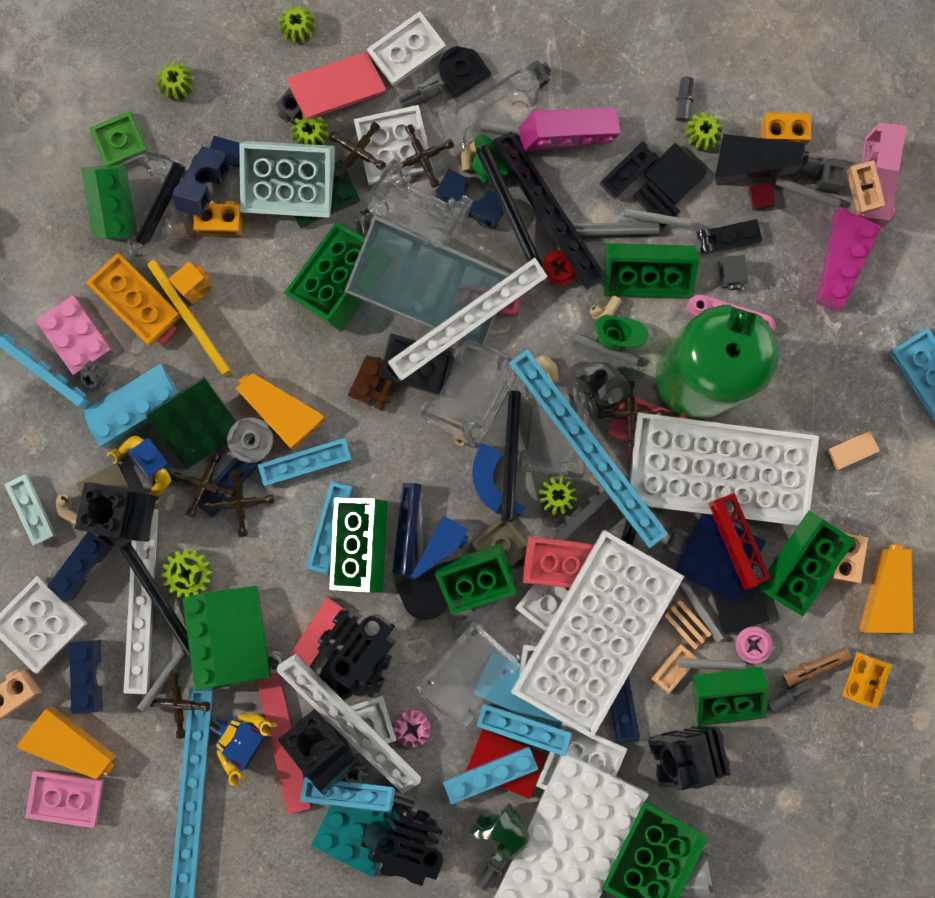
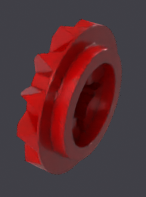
(557, 257)

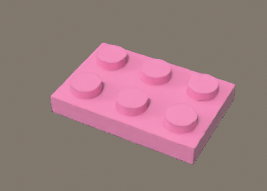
(73, 335)
(64, 798)

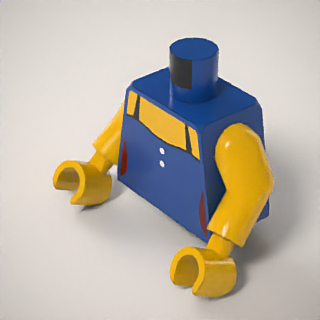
(147, 460)
(239, 742)

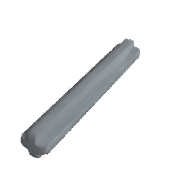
(617, 229)

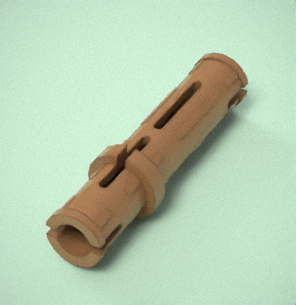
(808, 670)

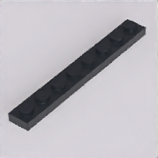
(549, 210)

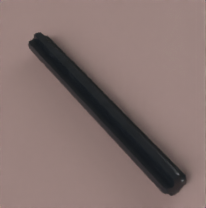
(507, 203)
(511, 454)
(156, 596)

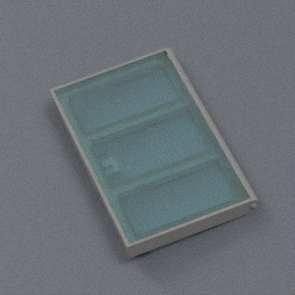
(418, 278)

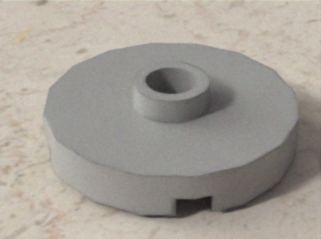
(250, 427)

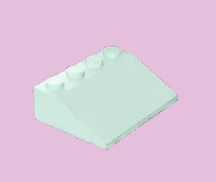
(286, 178)

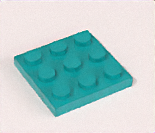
(342, 836)

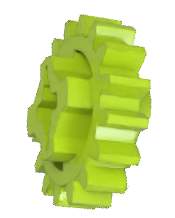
(183, 565)

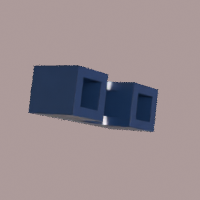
(191, 193)
(486, 211)
(72, 574)
(85, 692)

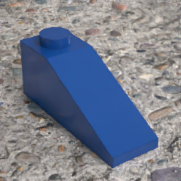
(443, 543)

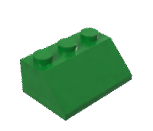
(109, 201)
(476, 579)
(730, 696)

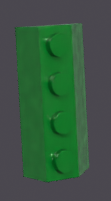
(650, 270)
(358, 545)
(806, 563)

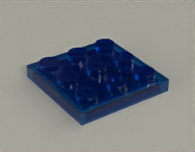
(708, 560)

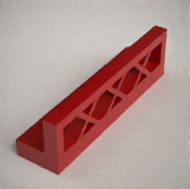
(734, 543)

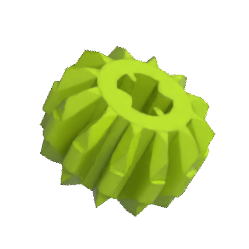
(291, 26)
(171, 73)
(707, 123)
(316, 125)
(557, 487)

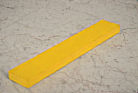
(190, 319)

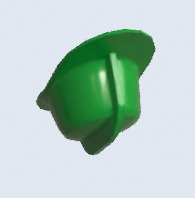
(477, 165)
(620, 332)

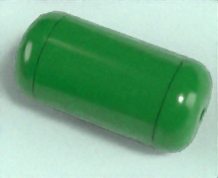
(717, 363)

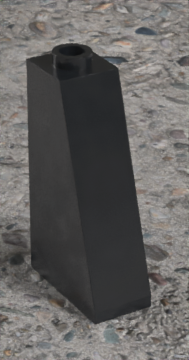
(758, 158)

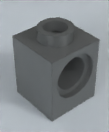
(282, 105)
(832, 177)
(733, 272)

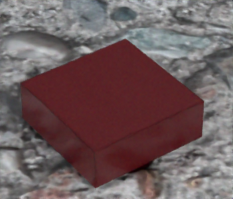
(761, 196)

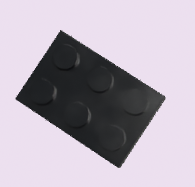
(428, 378)

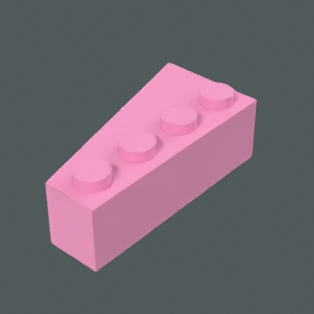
(885, 147)

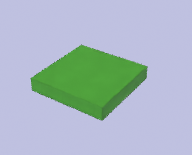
(118, 139)

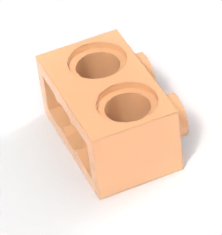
(865, 187)
(854, 560)
(12, 697)

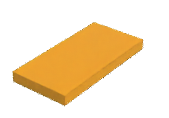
(133, 299)

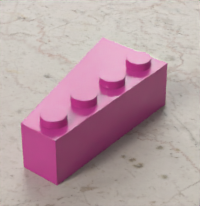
(568, 128)
(846, 253)

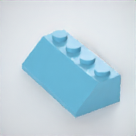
(126, 408)

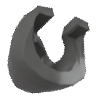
(606, 385)

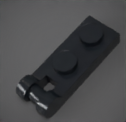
(628, 170)
(729, 236)

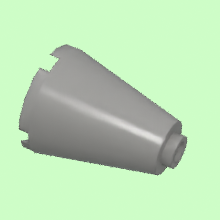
(701, 879)

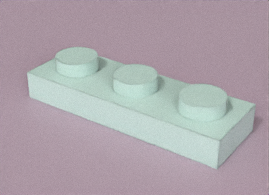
(30, 510)

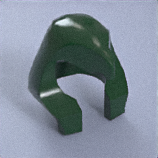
(505, 828)

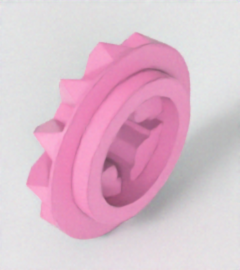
(764, 644)
(401, 726)

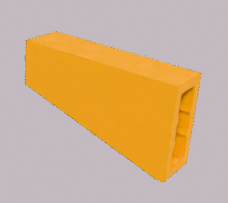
(283, 413)
(891, 594)
(67, 744)

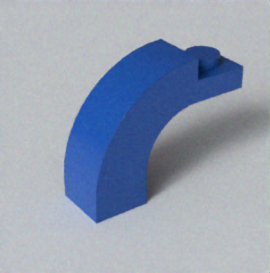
(482, 474)

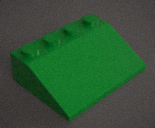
(324, 277)
(226, 638)
(655, 856)

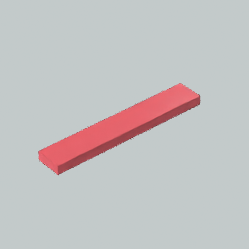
(277, 711)

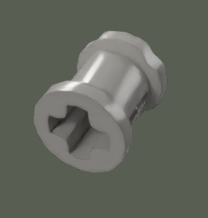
(276, 655)

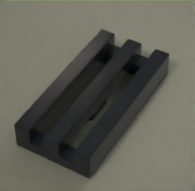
(655, 190)

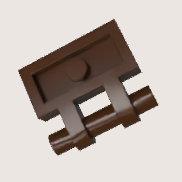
(366, 383)

